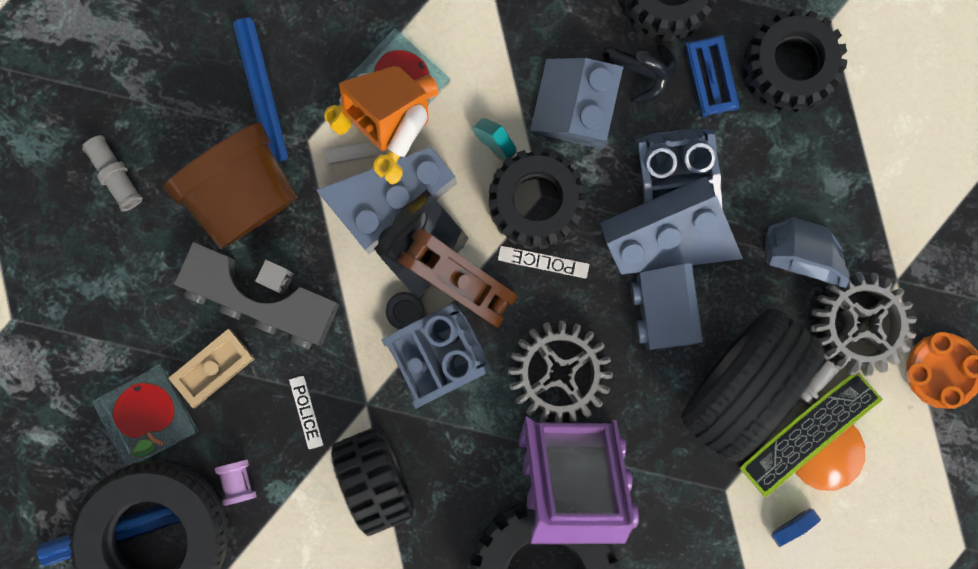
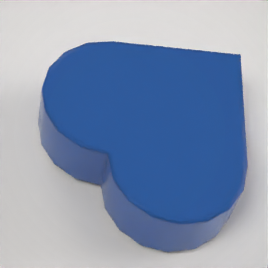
(795, 527)

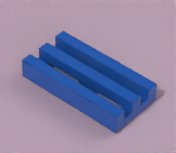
(717, 107)

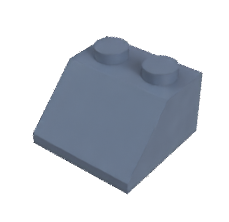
(576, 100)
(667, 307)

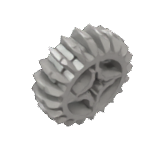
(875, 336)
(588, 354)

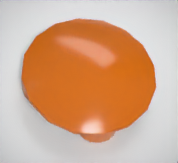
(943, 370)
(837, 463)

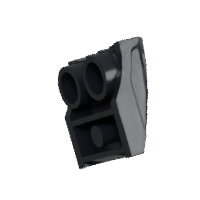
(432, 218)

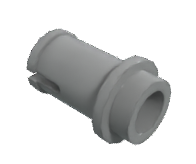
(822, 378)

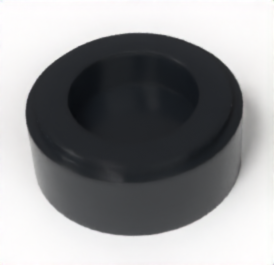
(404, 310)

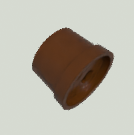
(233, 186)

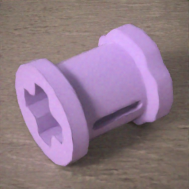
(235, 482)

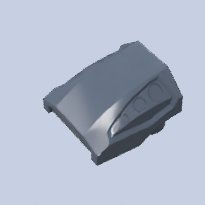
(677, 159)
(806, 250)
(428, 351)

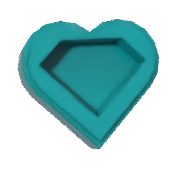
(495, 138)

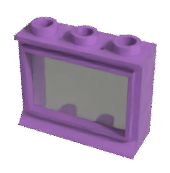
(578, 483)

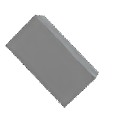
(274, 277)

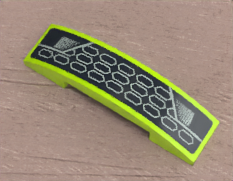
(810, 433)

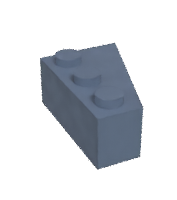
(371, 203)
(672, 231)

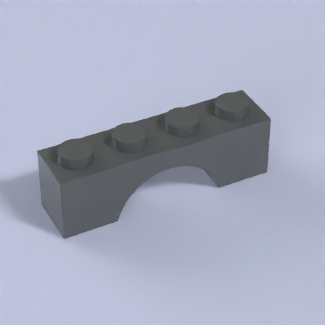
(213, 277)

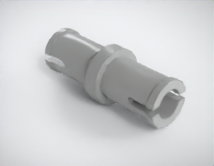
(112, 173)

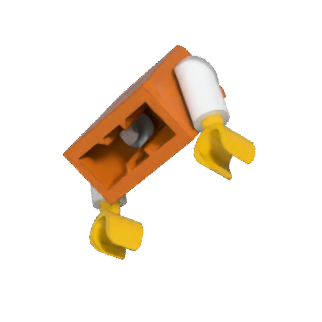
(387, 110)

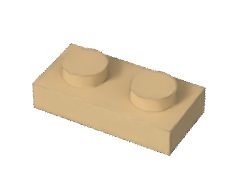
(211, 368)

